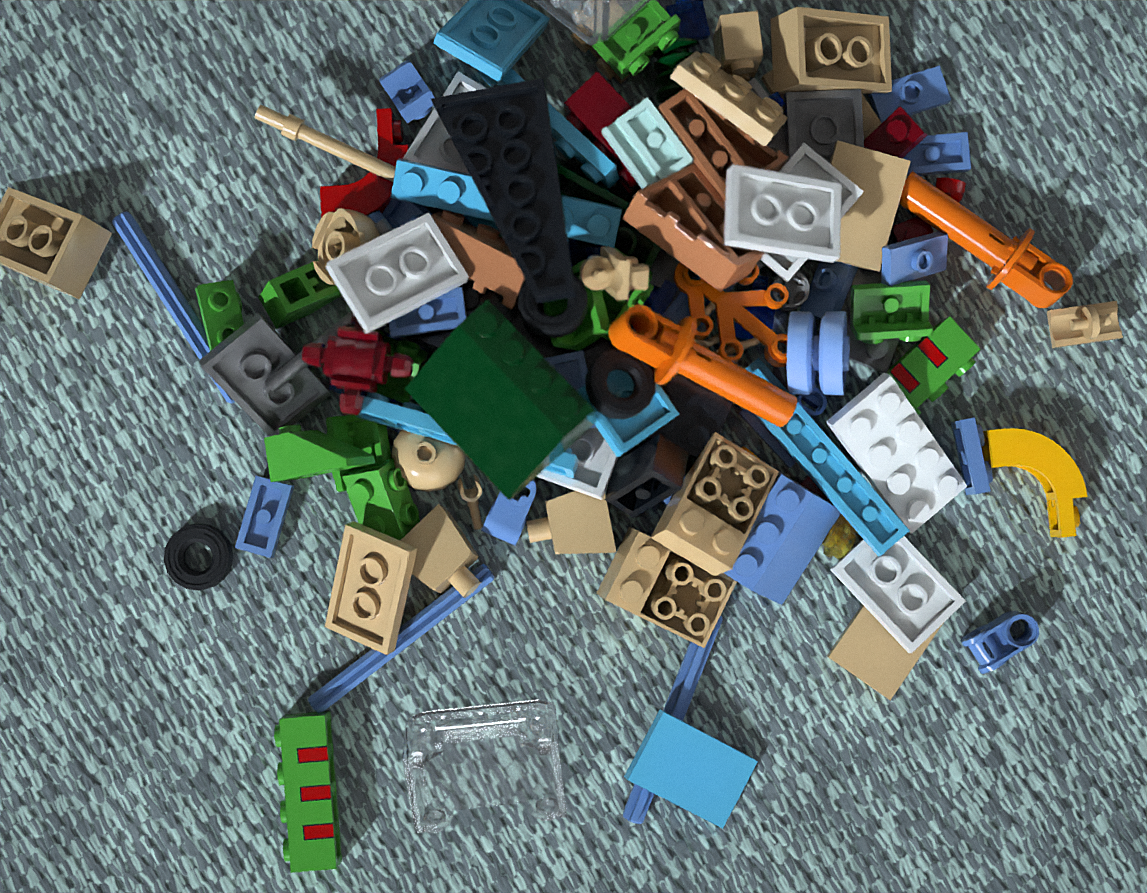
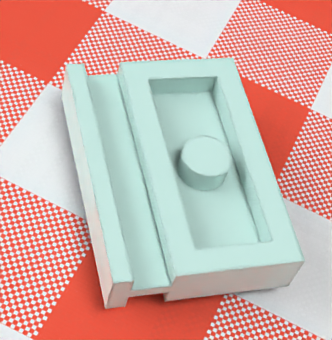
(646, 144)

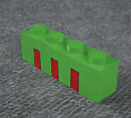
(932, 362)
(309, 791)

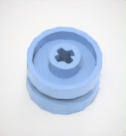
(812, 352)

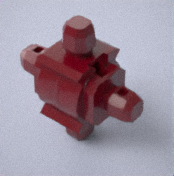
(356, 363)

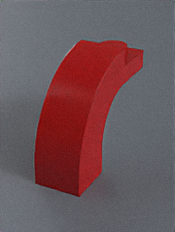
(371, 191)

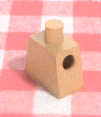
(575, 525)
(442, 553)

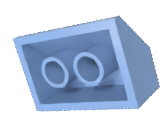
(783, 539)

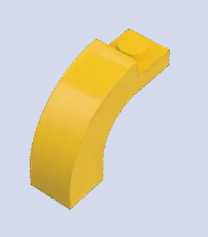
(1051, 467)

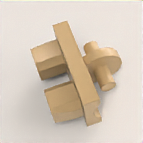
(614, 273)
(1084, 324)

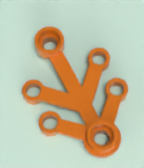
(730, 307)

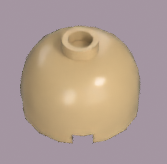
(339, 234)
(427, 462)

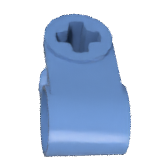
(509, 517)
(998, 640)

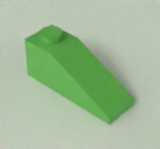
(296, 295)
(309, 453)

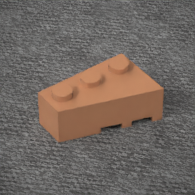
(715, 140)
(689, 223)
(482, 256)

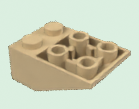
(716, 506)
(665, 588)

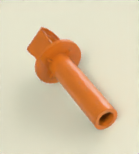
(1012, 260)
(672, 351)

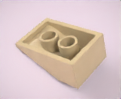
(830, 51)
(49, 242)

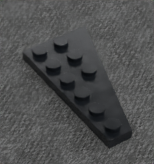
(513, 163)

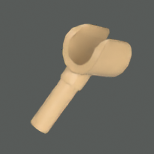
(472, 496)

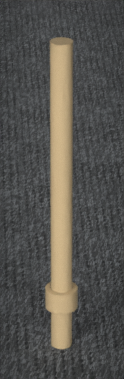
(295, 129)

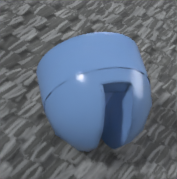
(816, 400)

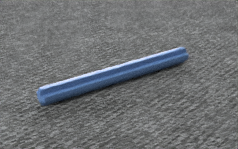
(164, 286)
(407, 635)
(676, 705)

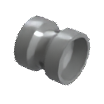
(798, 291)

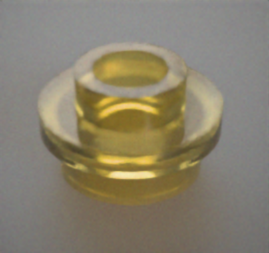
(838, 541)

